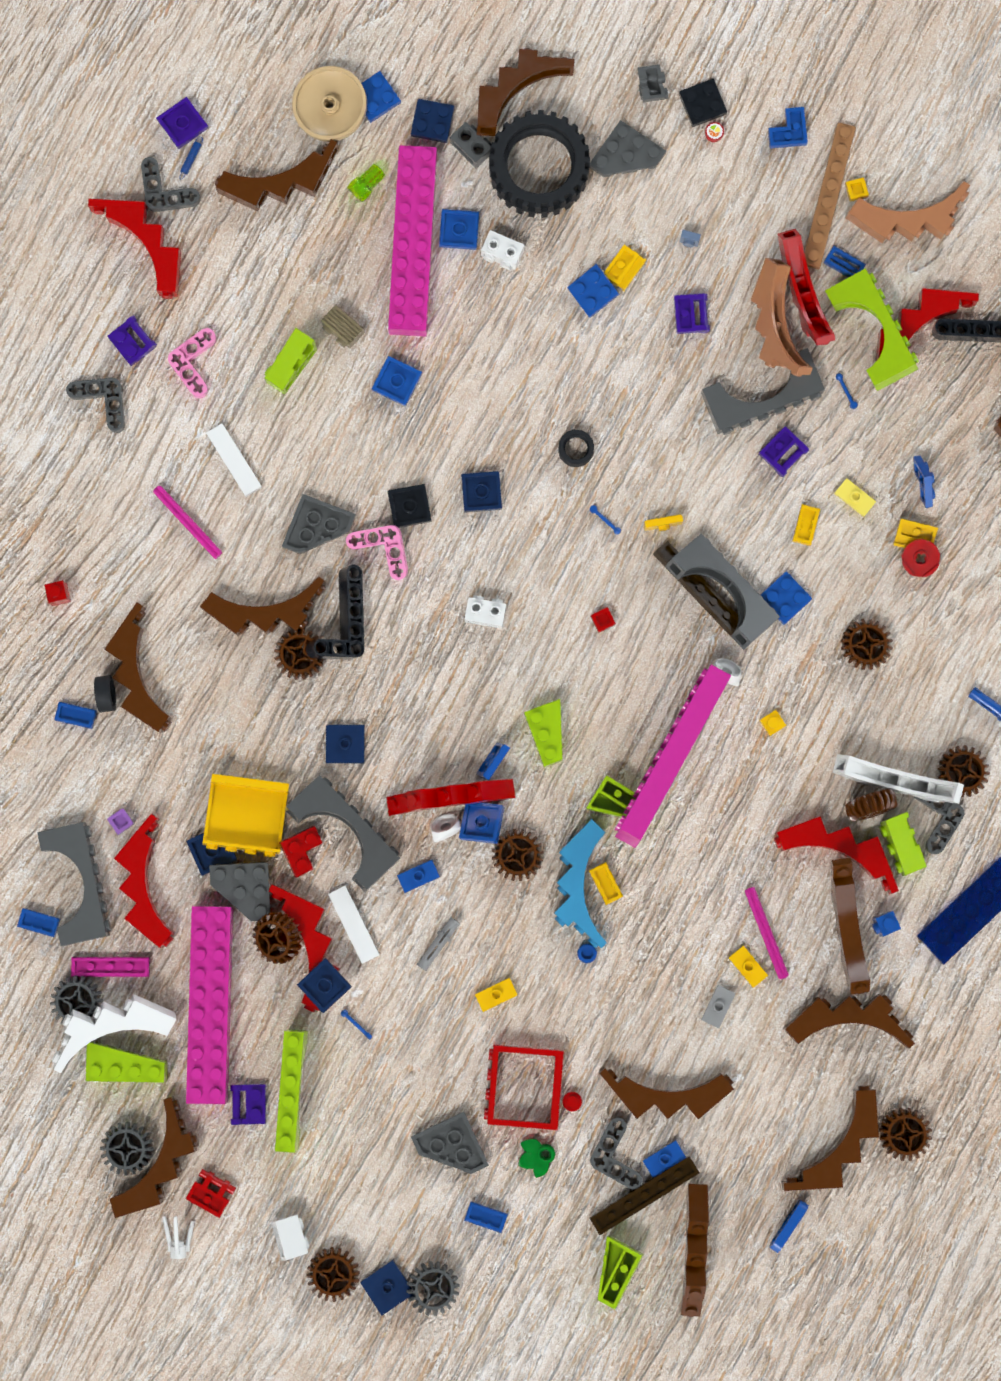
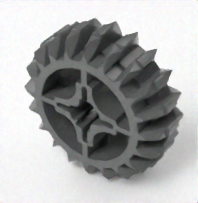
(79, 993)
(128, 1140)
(429, 1296)

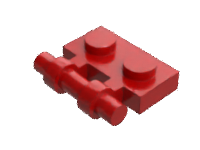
(208, 1199)

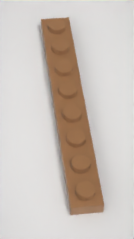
(828, 195)

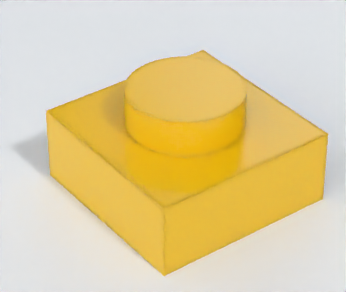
(856, 189)
(772, 723)

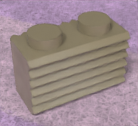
(342, 326)

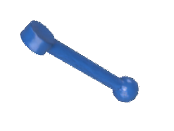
(853, 405)
(593, 509)
(344, 1013)

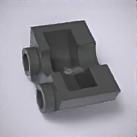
(651, 83)

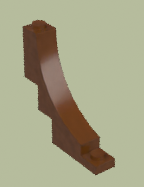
(303, 177)
(125, 647)
(848, 926)
(641, 1098)
(828, 1170)

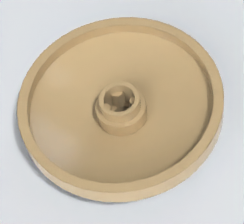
(324, 88)

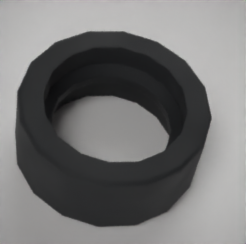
(576, 434)
(105, 693)

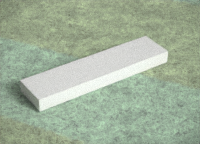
(234, 460)
(353, 924)

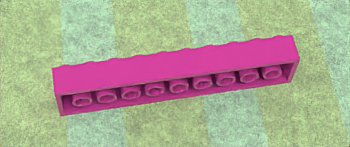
(412, 241)
(670, 759)
(209, 1005)

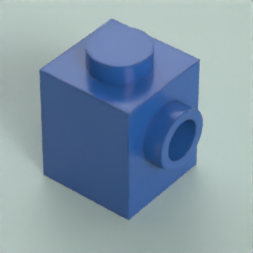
(885, 924)

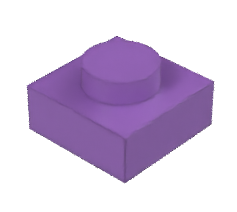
(120, 821)

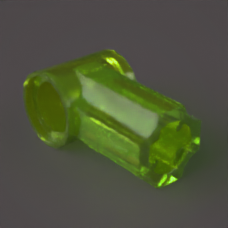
(362, 186)

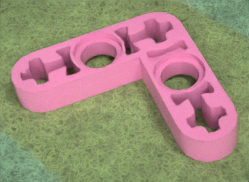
(187, 357)
(389, 543)

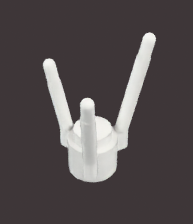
(177, 1247)

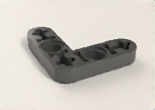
(157, 193)
(103, 391)
(944, 812)
(609, 1161)

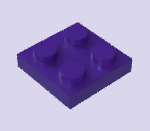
(182, 123)

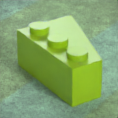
(290, 361)
(546, 731)
(611, 798)
(902, 844)
(617, 1272)

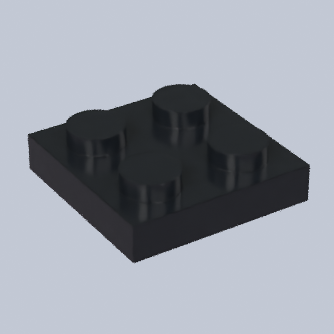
(702, 102)
(409, 506)

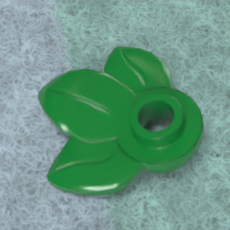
(533, 1157)

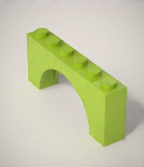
(861, 293)
(289, 1094)

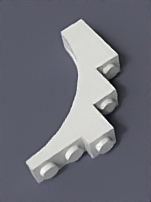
(899, 781)
(136, 1014)

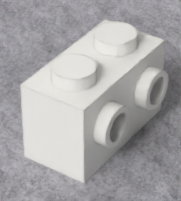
(502, 250)
(485, 612)
(290, 1237)

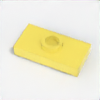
(855, 497)

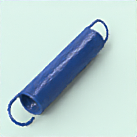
(190, 158)

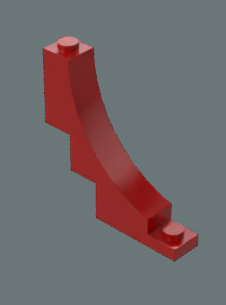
(133, 218)
(931, 306)
(866, 854)
(135, 859)
(308, 917)

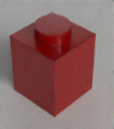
(57, 593)

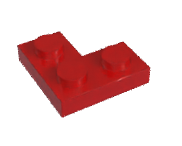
(296, 847)

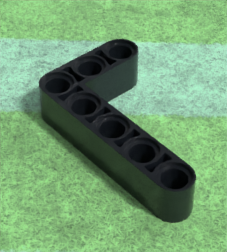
(970, 330)
(347, 621)

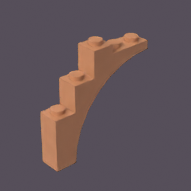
(884, 223)
(770, 298)

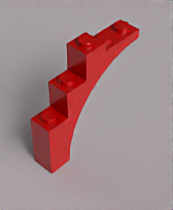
(803, 293)
(450, 796)

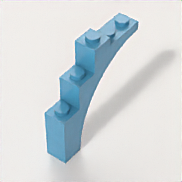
(572, 883)

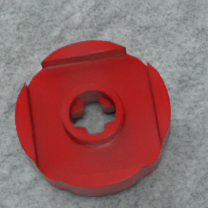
(931, 559)

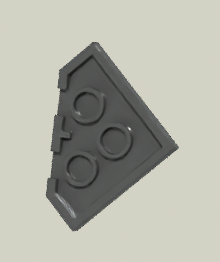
(626, 152)
(316, 525)
(243, 886)
(452, 1144)

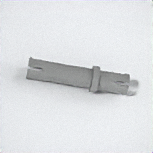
(452, 924)

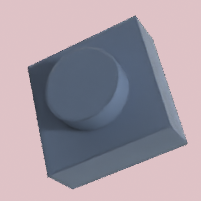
(689, 238)

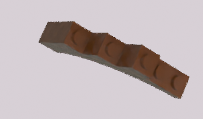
(513, 80)
(290, 612)
(874, 1013)
(166, 1168)
(696, 1250)

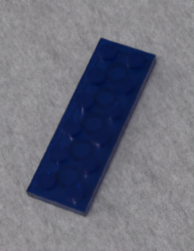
(964, 915)

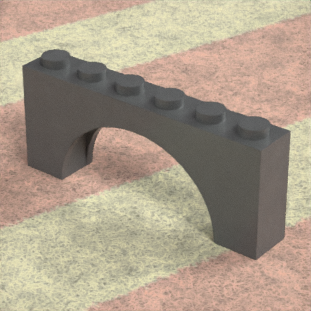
(731, 413)
(704, 559)
(322, 799)
(90, 920)

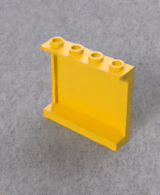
(245, 815)

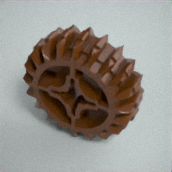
(867, 652)
(296, 662)
(967, 763)
(871, 805)
(502, 862)
(271, 940)
(908, 1142)
(341, 1275)

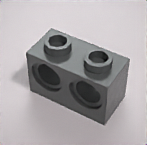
(467, 147)

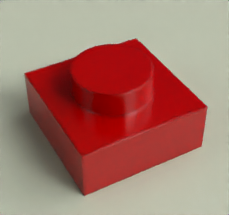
(603, 620)

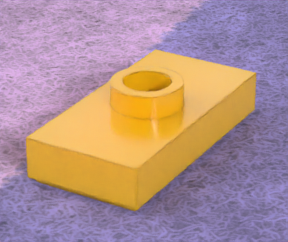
(663, 523)
(806, 525)
(605, 883)
(748, 966)
(496, 994)

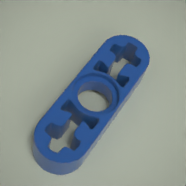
(788, 1226)

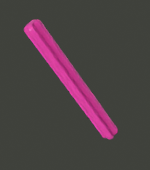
(189, 524)
(766, 933)

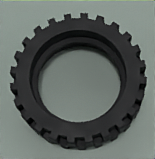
(545, 126)

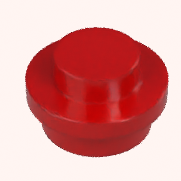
(572, 1101)

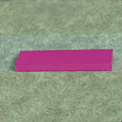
(110, 966)

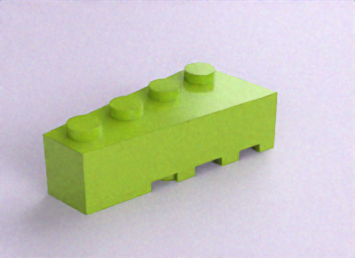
(113, 1064)

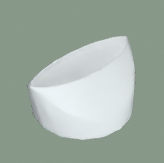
(731, 668)
(445, 827)

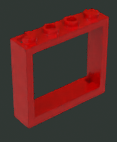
(492, 1075)

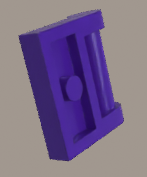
(685, 313)
(126, 344)
(779, 446)
(254, 1104)

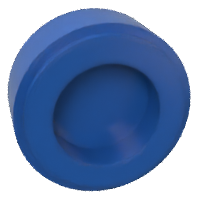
(587, 953)

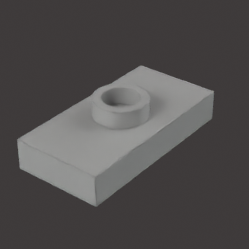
(718, 1006)

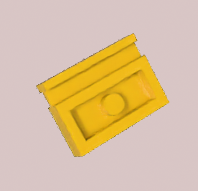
(624, 267)
(911, 530)

